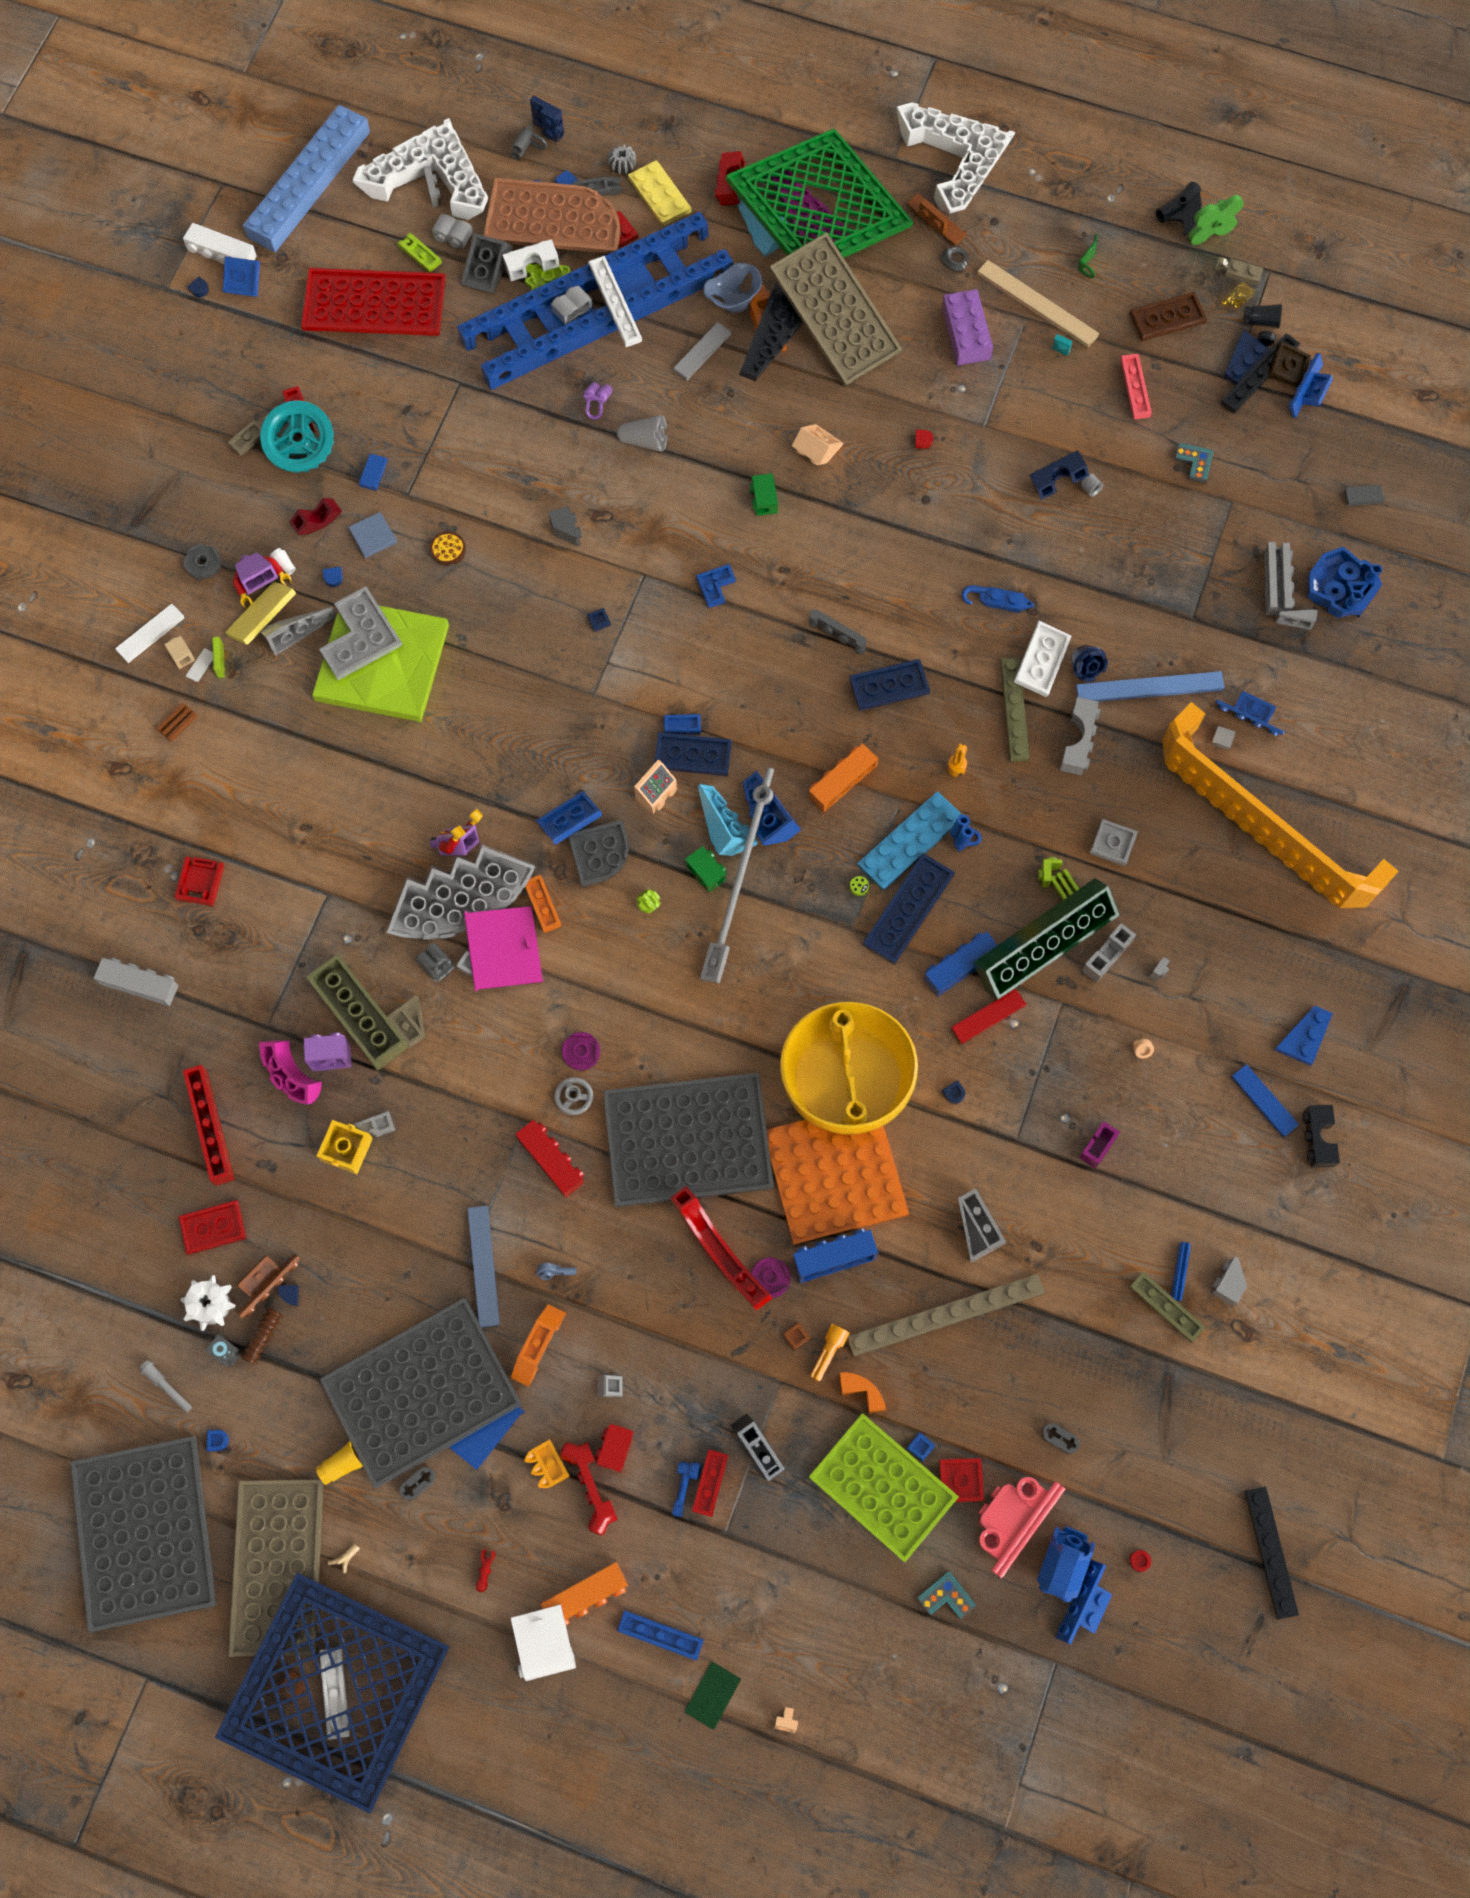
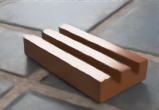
(174, 720)

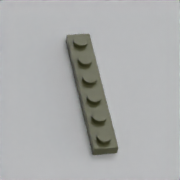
(1014, 711)

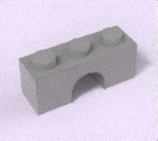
(1109, 953)

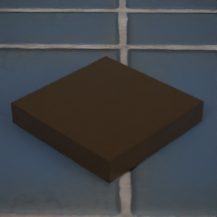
(1289, 364)

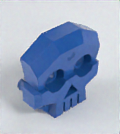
(1353, 590)

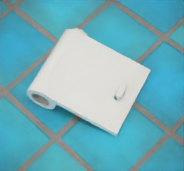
(542, 1643)

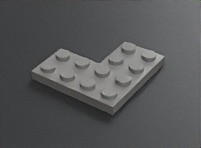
(369, 635)

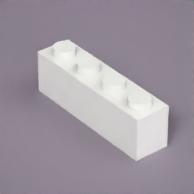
(216, 245)

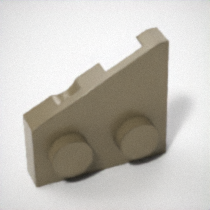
(409, 1021)

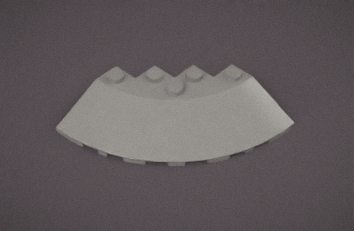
(439, 904)

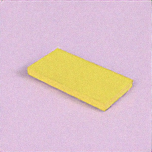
(260, 612)

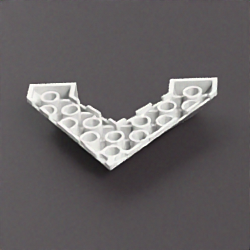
(975, 142)
(434, 149)

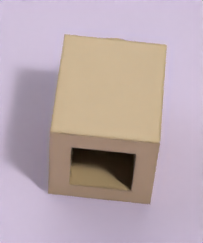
(179, 652)

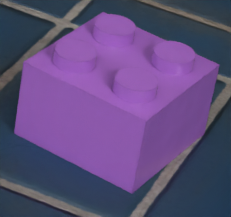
(327, 1052)

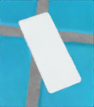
(200, 665)

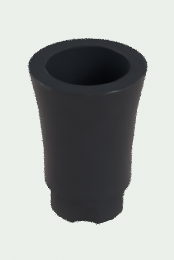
(1263, 315)

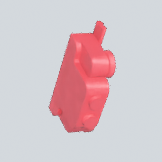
(1013, 1519)

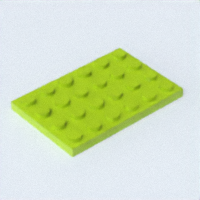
(883, 1487)

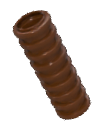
(261, 1336)

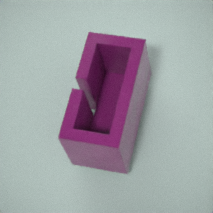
(1099, 1145)

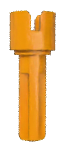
(958, 762)
(835, 1339)

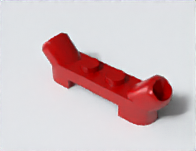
(604, 1512)

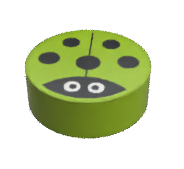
(859, 886)

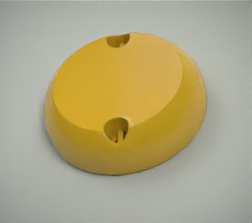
(848, 1068)

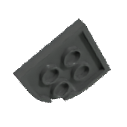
(599, 852)

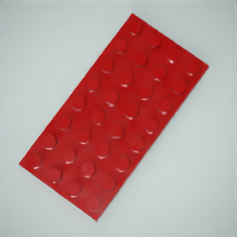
(374, 301)

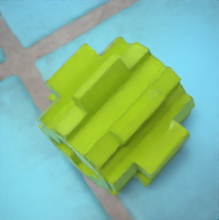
(648, 901)

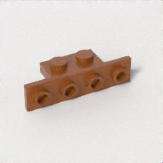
(936, 219)
(262, 1279)

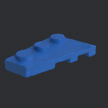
(1306, 1037)

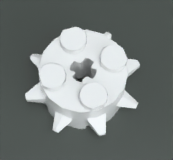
(213, 1312)

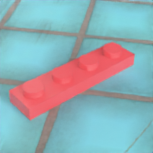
(1135, 386)

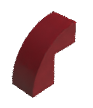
(310, 521)

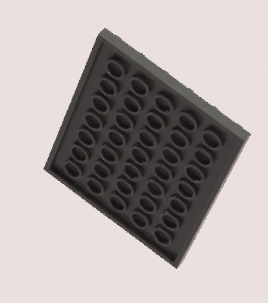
(687, 1135)
(420, 1393)
(143, 1534)

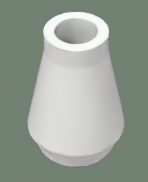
(283, 560)

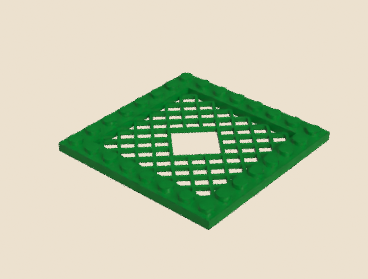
(830, 142)

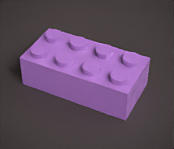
(967, 327)

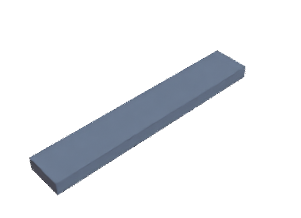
(483, 1266)

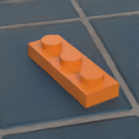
(542, 904)

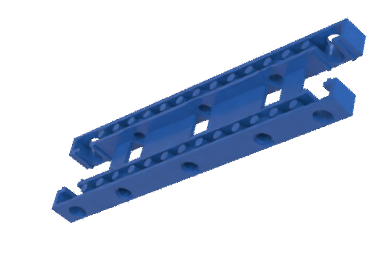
(634, 281)

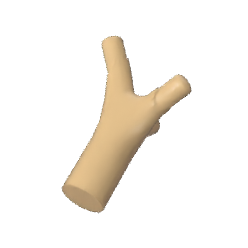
(345, 1558)

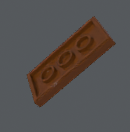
(1168, 316)

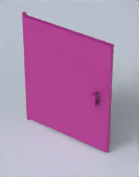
(501, 946)

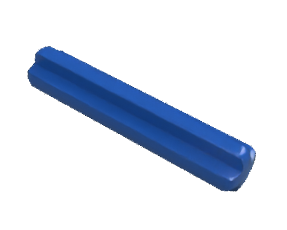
(1180, 1271)

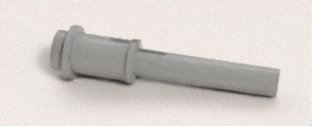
(158, 1380)

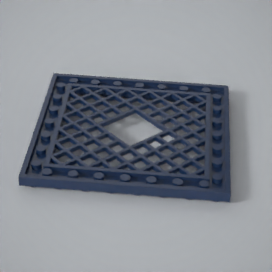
(288, 1759)

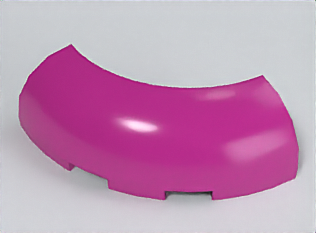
(286, 1074)

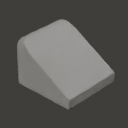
(609, 1386)

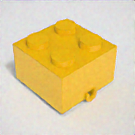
(344, 1147)

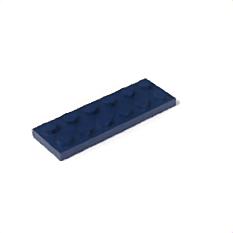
(908, 909)

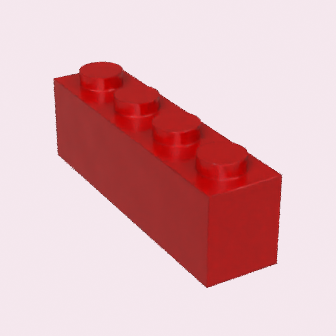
(549, 1158)

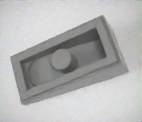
(1299, 618)

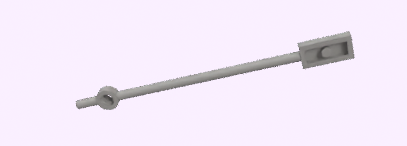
(718, 953)

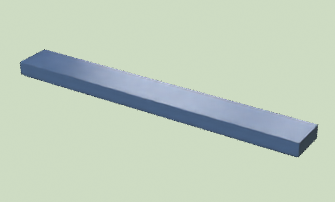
(1151, 687)

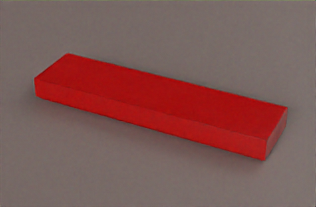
(988, 1016)

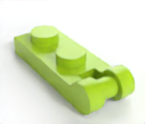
(419, 253)

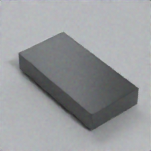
(1363, 495)

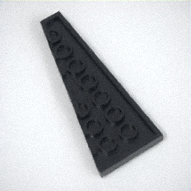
(773, 333)

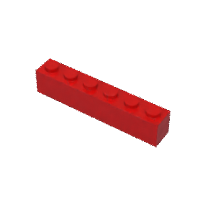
(208, 1125)

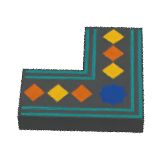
(1199, 459)
(946, 1590)

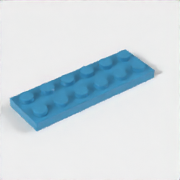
(909, 841)

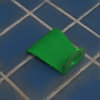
(1086, 258)

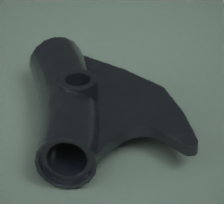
(1182, 207)

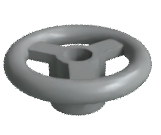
(573, 1089)

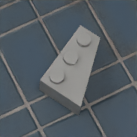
(979, 1226)

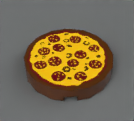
(447, 548)

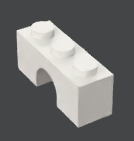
(541, 253)

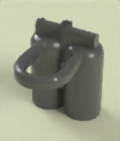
(524, 140)
(435, 962)

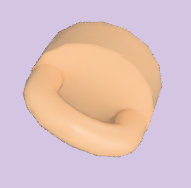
(1143, 1048)

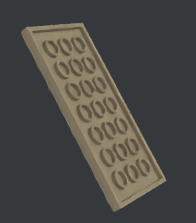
(835, 309)
(274, 1541)

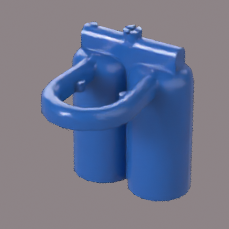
(963, 833)

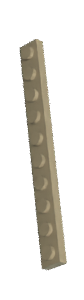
(945, 1315)

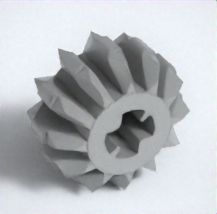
(622, 159)

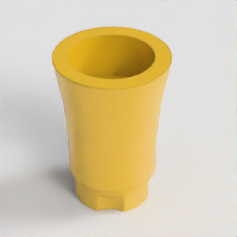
(339, 1464)

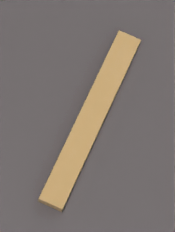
(1038, 303)

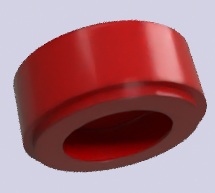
(1140, 1561)

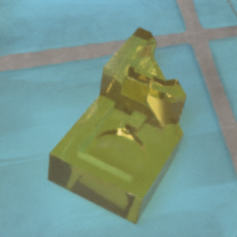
(1239, 294)

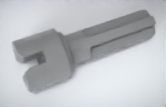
(1091, 485)

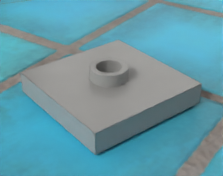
(1113, 842)

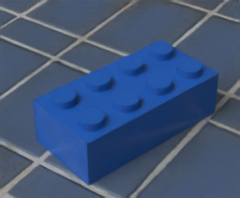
(835, 1255)

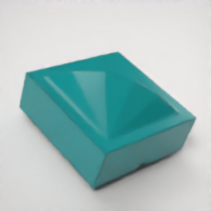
(1062, 344)

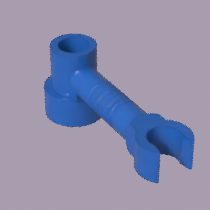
(688, 1471)

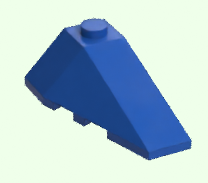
(775, 822)

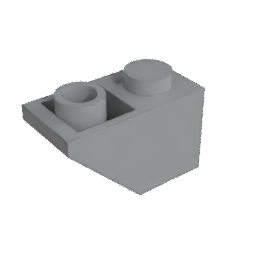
(1232, 1282)

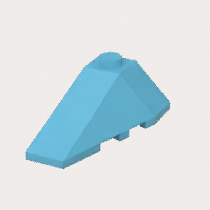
(760, 236)
(723, 826)

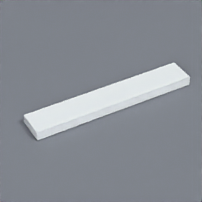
(615, 301)

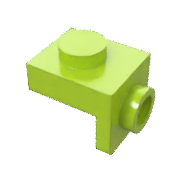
(1044, 873)

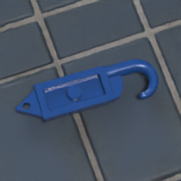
(998, 598)

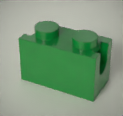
(764, 494)
(706, 869)

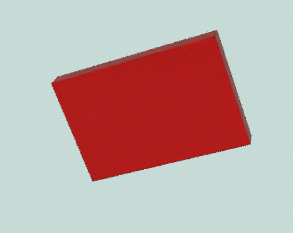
(212, 1227)

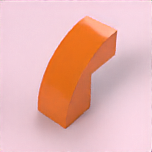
(856, 1384)

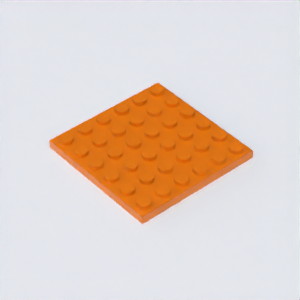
(834, 1180)

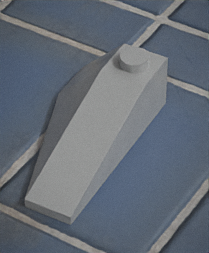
(290, 631)

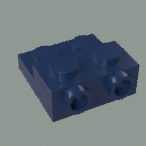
(548, 118)

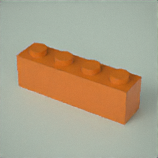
(842, 777)
(589, 1592)

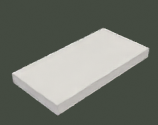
(1042, 659)

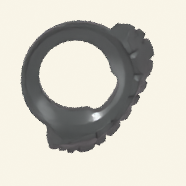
(956, 266)

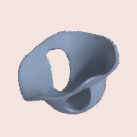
(727, 287)

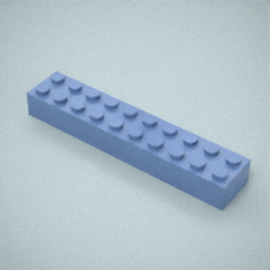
(306, 178)

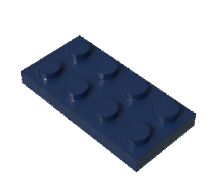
(889, 684)
(694, 753)

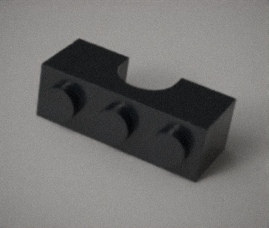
(1320, 1152)

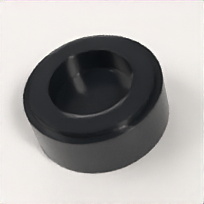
(1267, 338)

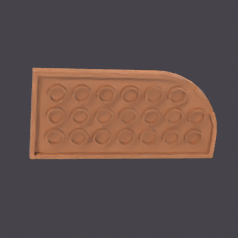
(544, 211)

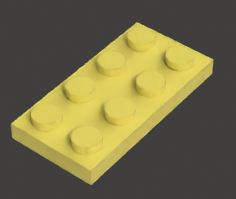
(659, 193)

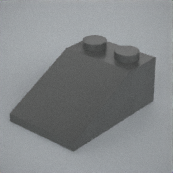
(485, 263)

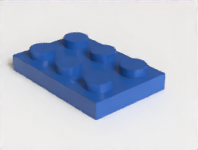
(569, 817)

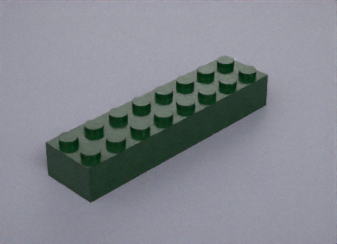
(1046, 938)

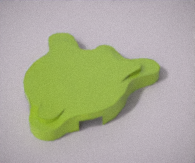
(539, 277)

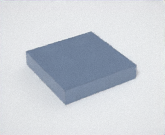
(372, 534)

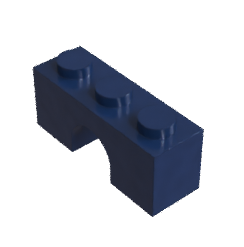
(1070, 466)

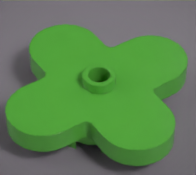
(1215, 219)

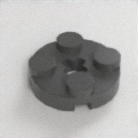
(206, 570)

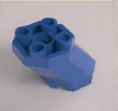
(1065, 1563)

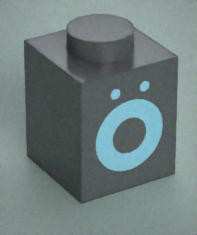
(223, 1351)

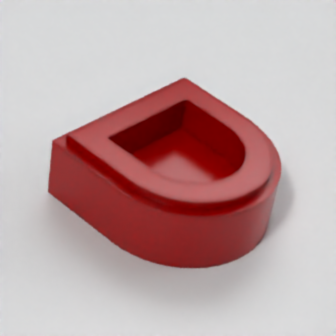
(923, 439)

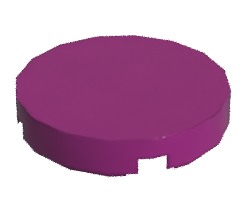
(580, 1051)
(772, 1275)

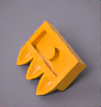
(548, 1464)

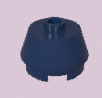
(1088, 662)

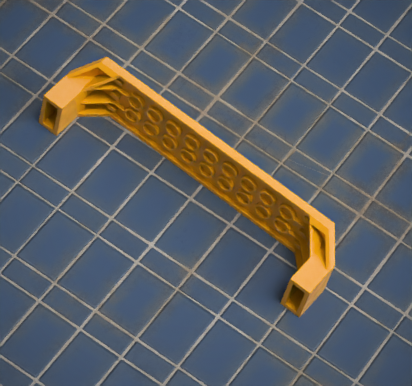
(1267, 828)

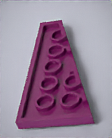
(810, 203)

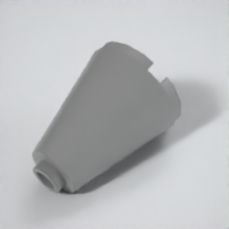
(645, 433)

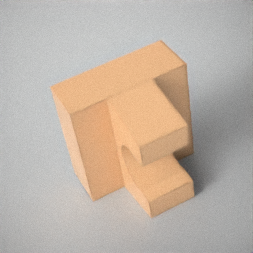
(786, 1723)

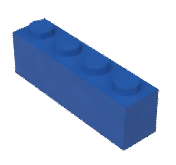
(959, 965)

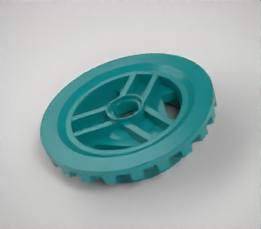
(299, 416)

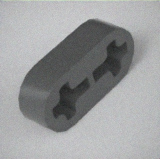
(1064, 1434)
(414, 1479)

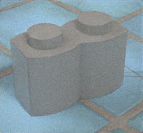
(452, 231)
(571, 304)

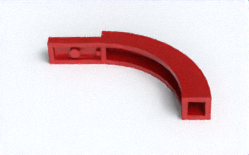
(717, 1250)

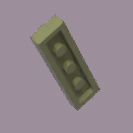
(1167, 1307)

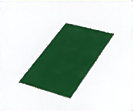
(712, 1695)

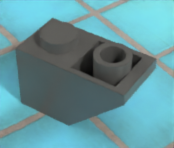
(564, 525)

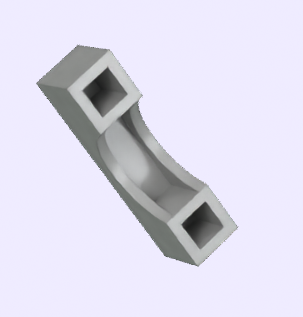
(1084, 716)

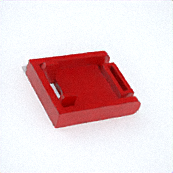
(199, 878)

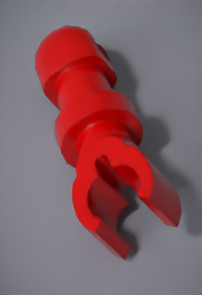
(481, 1584)

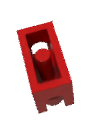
(615, 1448)

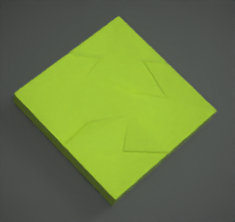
(395, 682)

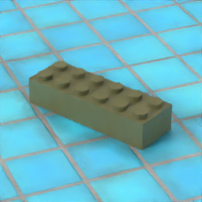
(357, 1012)

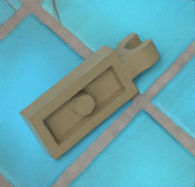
(1239, 270)
(247, 437)

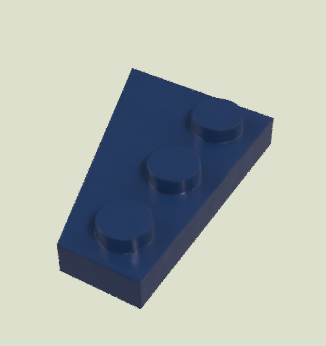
(1246, 356)

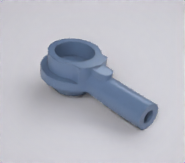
(547, 1270)

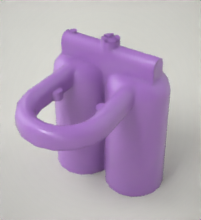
(597, 393)

